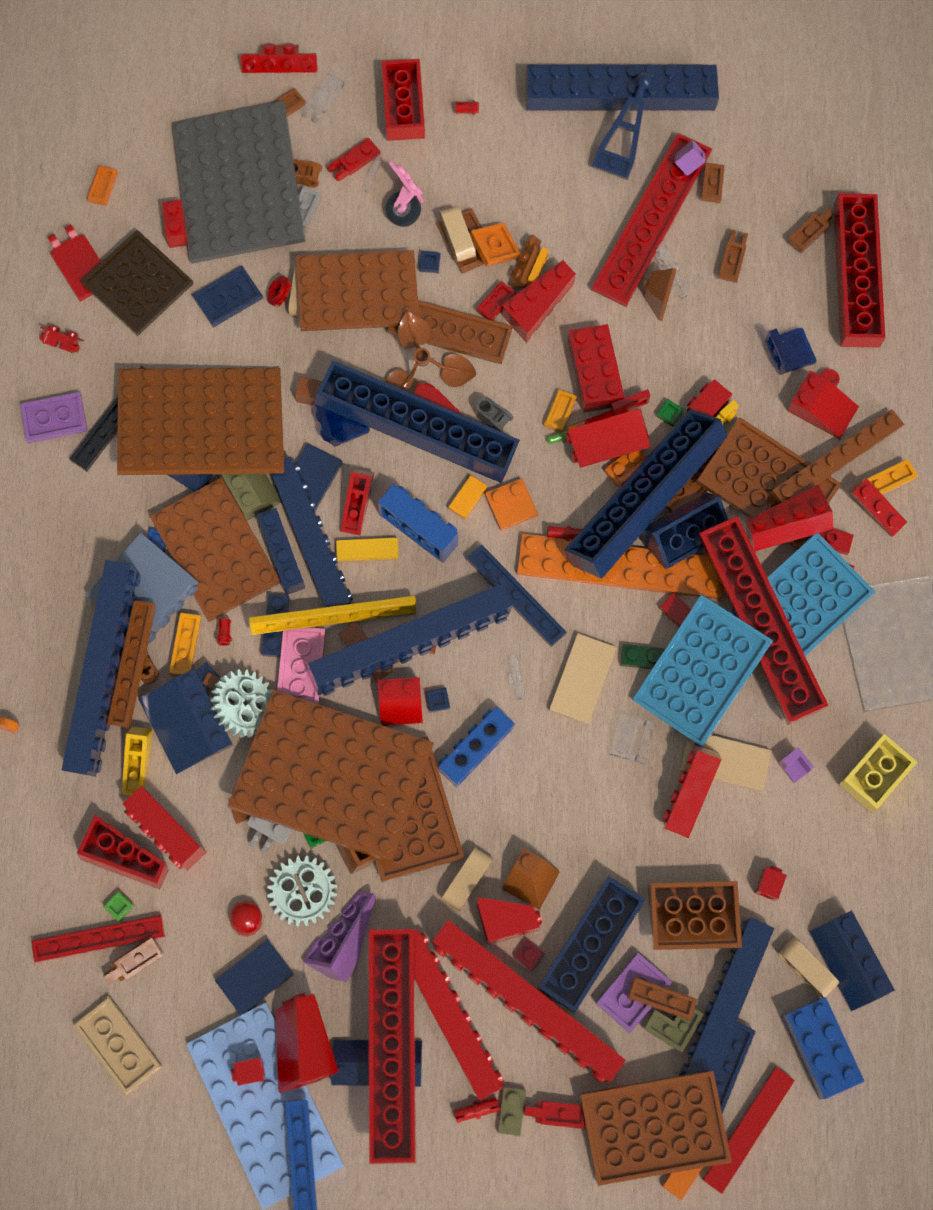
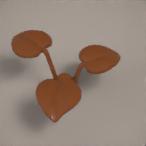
(415, 332)

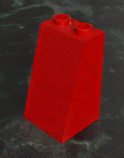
(608, 435)
(302, 1044)

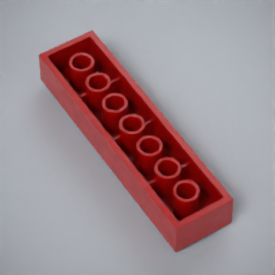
(859, 270)

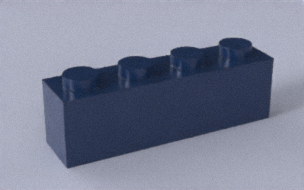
(281, 551)

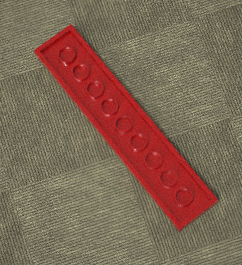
(647, 226)

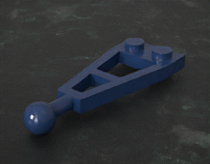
(612, 162)

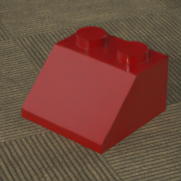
(400, 701)

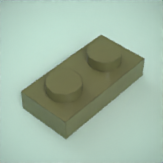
(511, 1111)

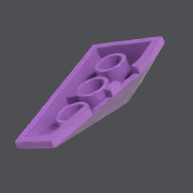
(340, 947)

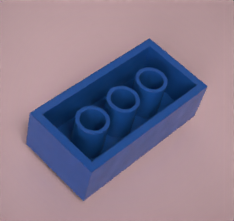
(418, 522)
(823, 1048)

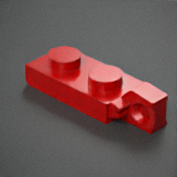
(557, 1114)

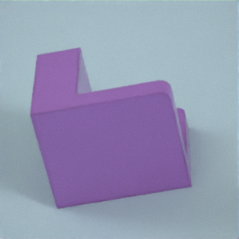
(690, 157)
(796, 765)

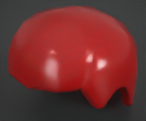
(246, 918)

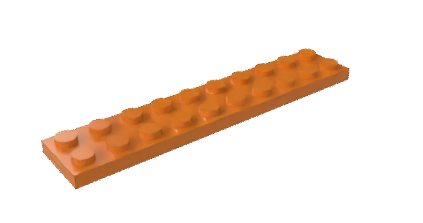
(634, 570)

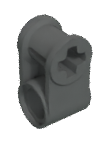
(495, 417)

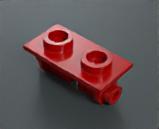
(68, 340)

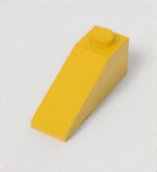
(136, 758)

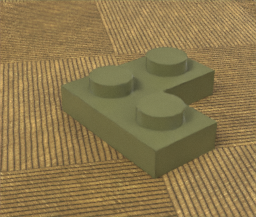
(676, 1032)

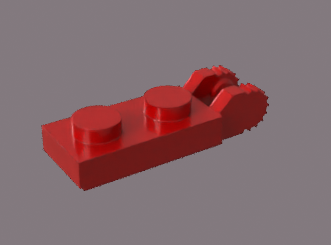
(354, 159)

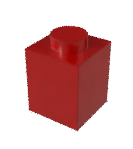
(771, 883)
(248, 1072)

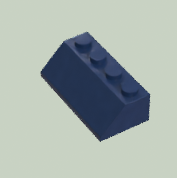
(678, 532)
(851, 961)
(353, 1063)

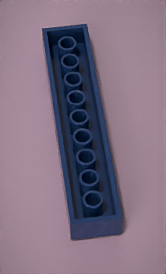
(610, 85)
(416, 421)
(645, 493)
(409, 640)
(100, 669)

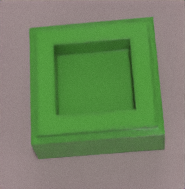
(118, 906)

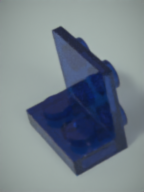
(790, 350)

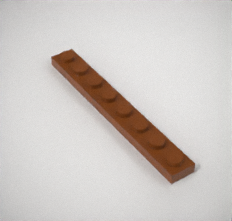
(838, 457)

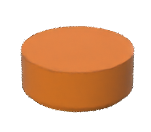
(8, 725)

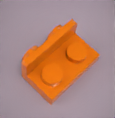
(623, 467)

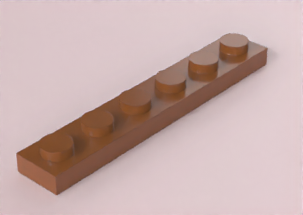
(131, 664)

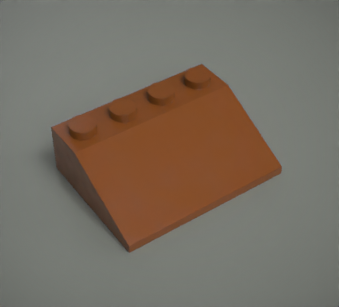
(694, 915)

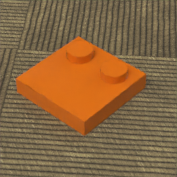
(494, 244)
(511, 504)

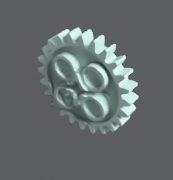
(231, 714)
(320, 883)

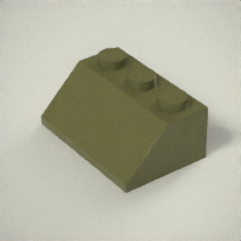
(252, 493)

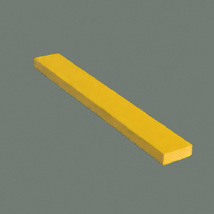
(332, 615)

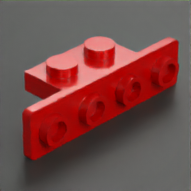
(279, 59)

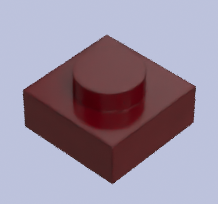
(529, 956)

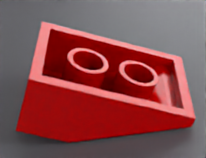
(823, 405)

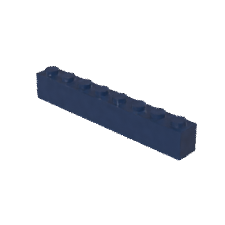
(310, 537)
(729, 998)

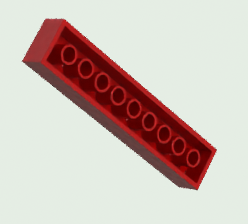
(758, 606)
(529, 1002)
(391, 1047)

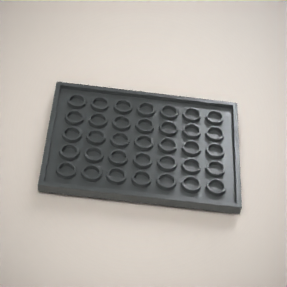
(238, 182)

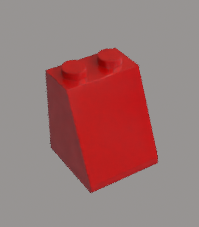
(506, 919)

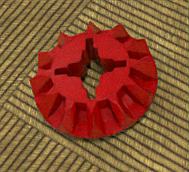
(282, 285)

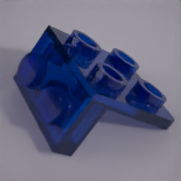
(337, 428)

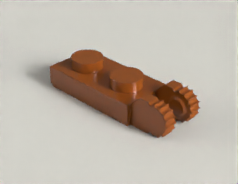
(733, 258)

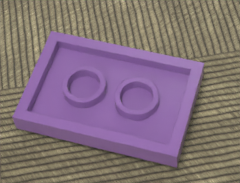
(53, 417)
(615, 1001)

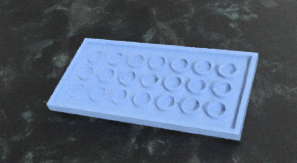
(256, 1111)

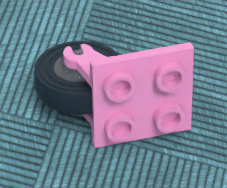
(404, 206)

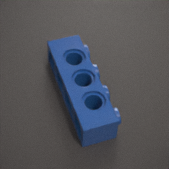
(457, 774)

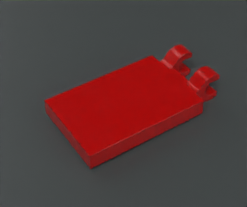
(75, 260)

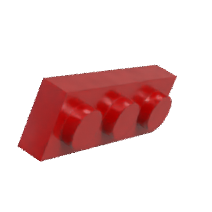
(878, 507)

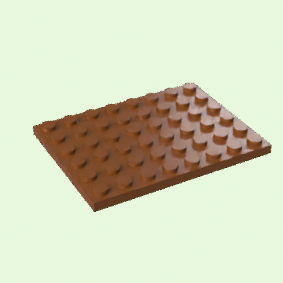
(199, 421)
(331, 776)

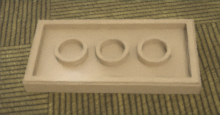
(582, 679)
(740, 764)
(117, 1046)

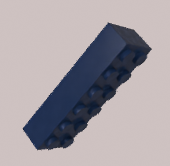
(591, 944)

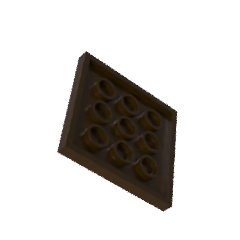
(137, 282)

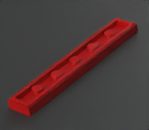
(97, 938)
(750, 1128)

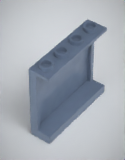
(160, 582)

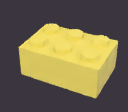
(878, 773)

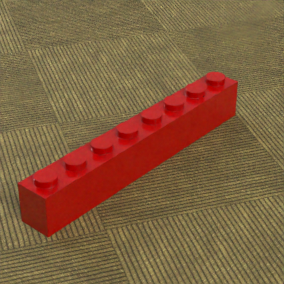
(453, 1021)

